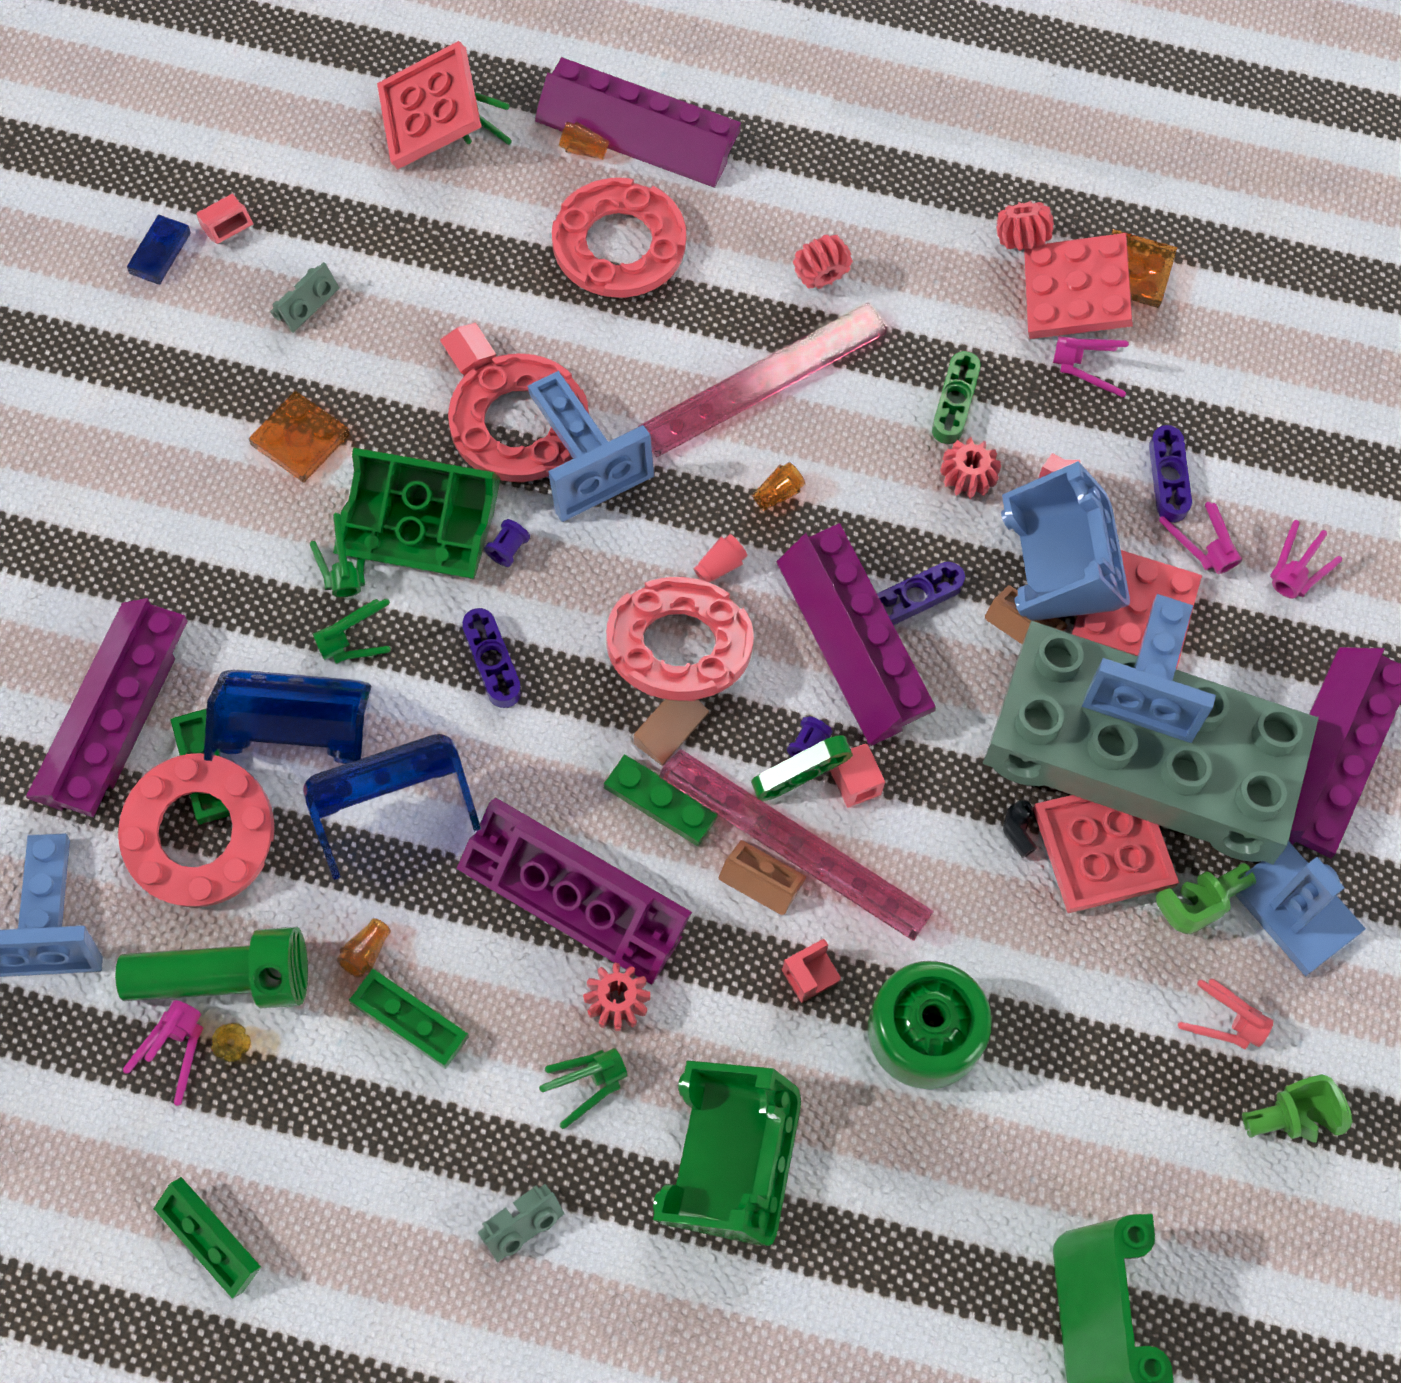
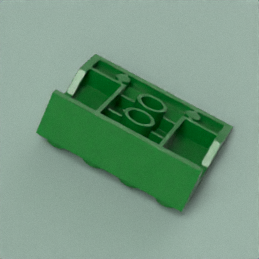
(418, 513)

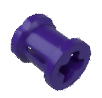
(507, 543)
(811, 733)

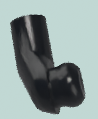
(1016, 825)

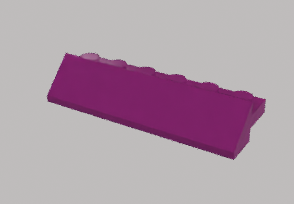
(639, 121)
(855, 634)
(109, 708)
(1353, 721)
(574, 890)

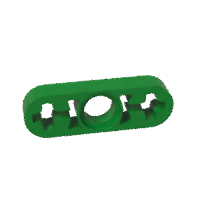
(965, 387)
(801, 768)

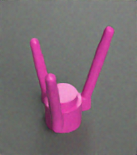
(1071, 351)
(1221, 552)
(1292, 578)
(175, 1023)

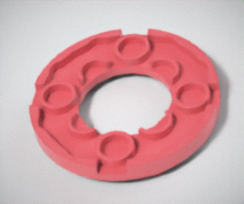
(624, 197)
(472, 401)
(679, 596)
(228, 873)

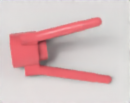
(1249, 1022)

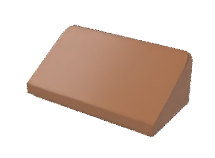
(1006, 617)
(669, 728)
(761, 877)

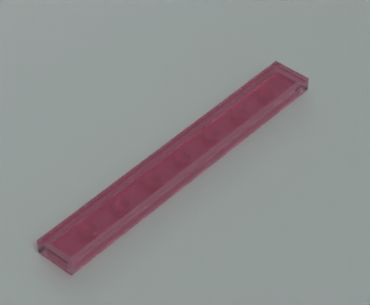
(764, 378)
(796, 844)

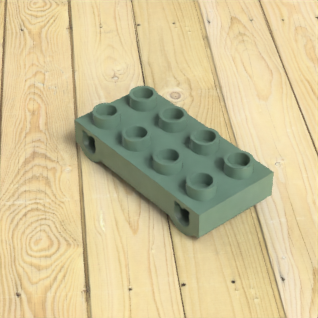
(1225, 787)

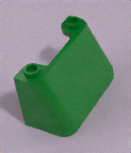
(732, 1153)
(1097, 1303)

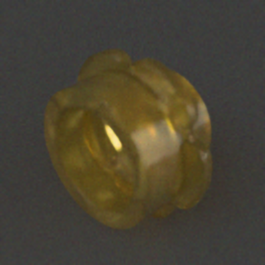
(223, 1035)

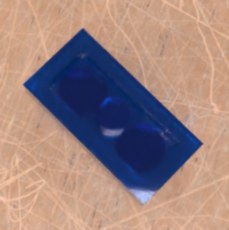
(158, 249)

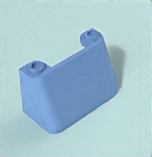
(1066, 546)

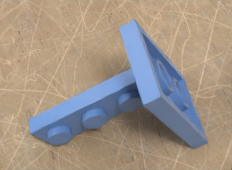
(598, 466)
(1147, 691)
(1301, 908)
(40, 941)

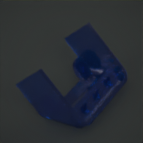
(287, 711)
(382, 774)

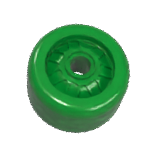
(925, 1054)

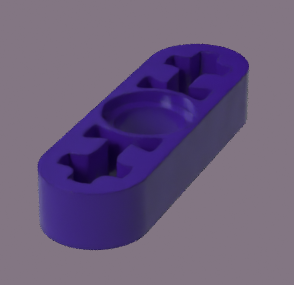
(1177, 460)
(924, 581)
(489, 673)

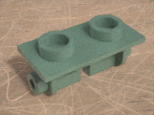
(307, 297)
(537, 1213)

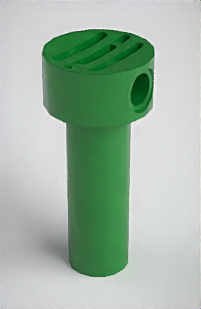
(269, 968)

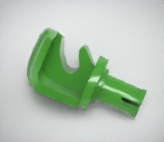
(1208, 898)
(1300, 1106)

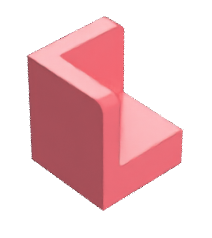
(859, 777)
(811, 971)

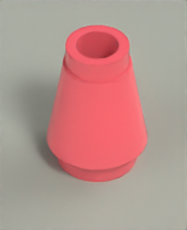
(721, 559)

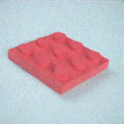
(428, 105)
(1078, 286)
(1145, 579)
(1102, 853)

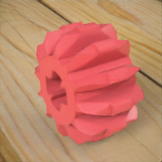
(1025, 225)
(822, 261)
(970, 468)
(600, 997)

